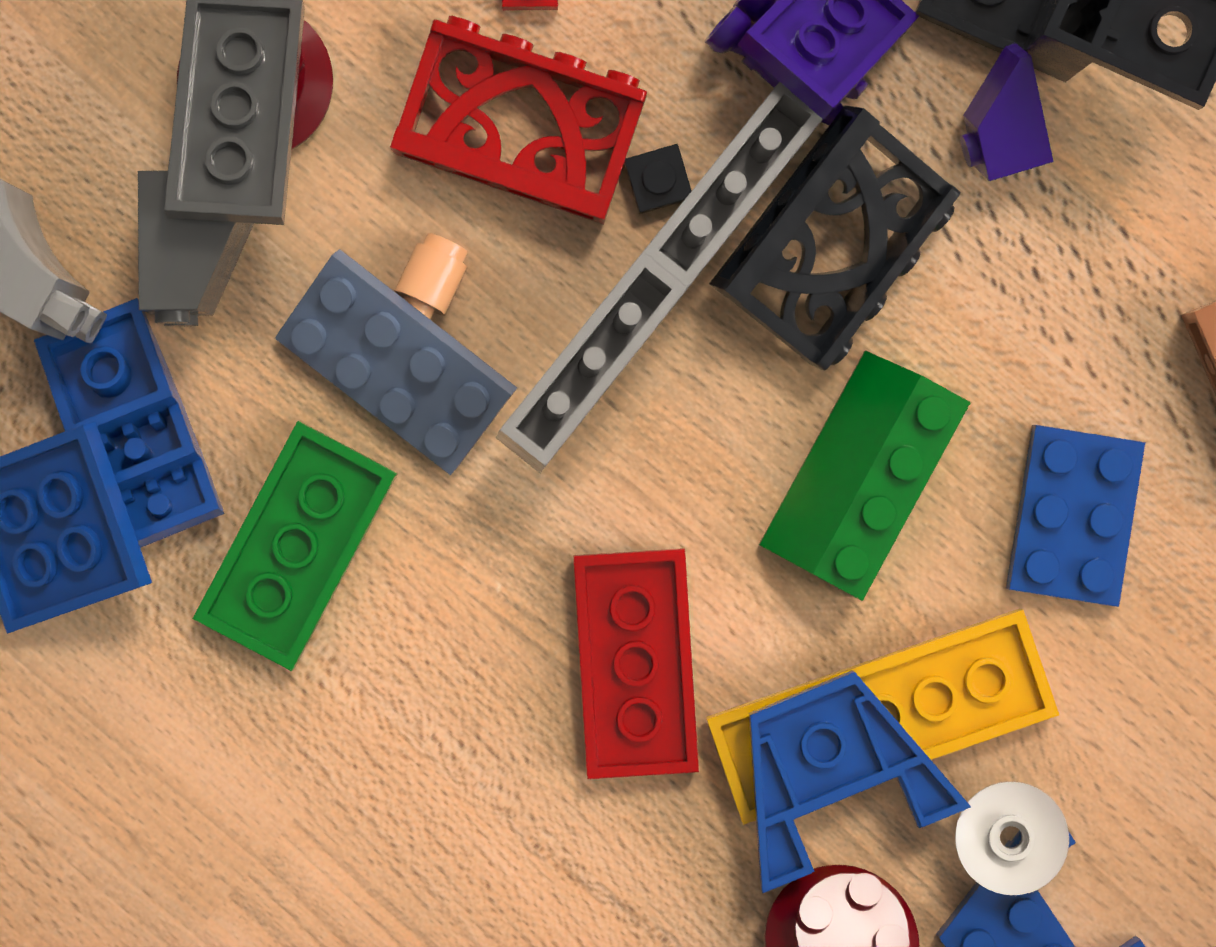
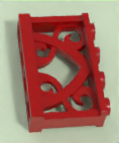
(445, 143)

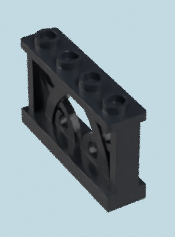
(760, 252)

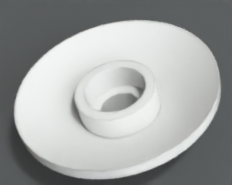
(1021, 867)

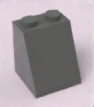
(182, 260)

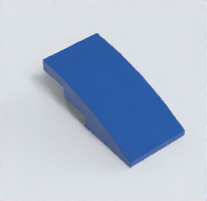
(141, 420)

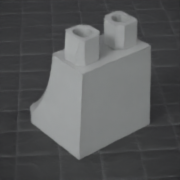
(33, 281)

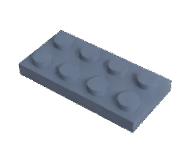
(395, 362)

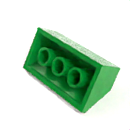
(864, 474)

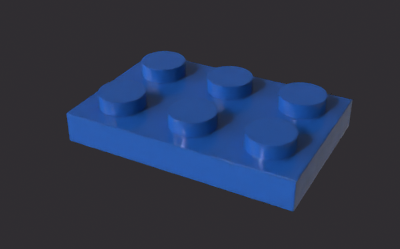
(1075, 515)

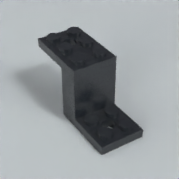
(1110, 33)

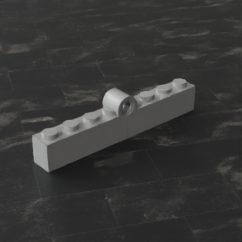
(658, 278)

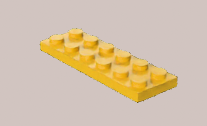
(939, 690)

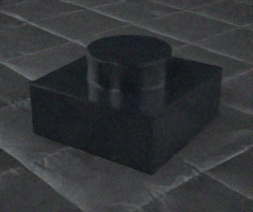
(658, 178)

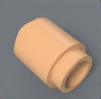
(432, 275)

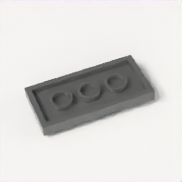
(235, 111)

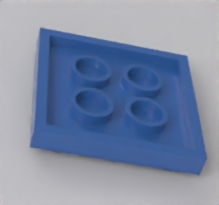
(63, 530)

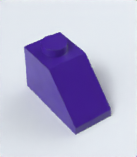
(1006, 119)

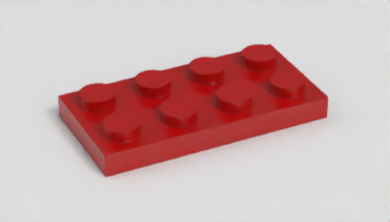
(636, 663)

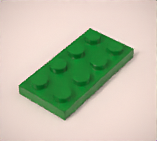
(295, 545)

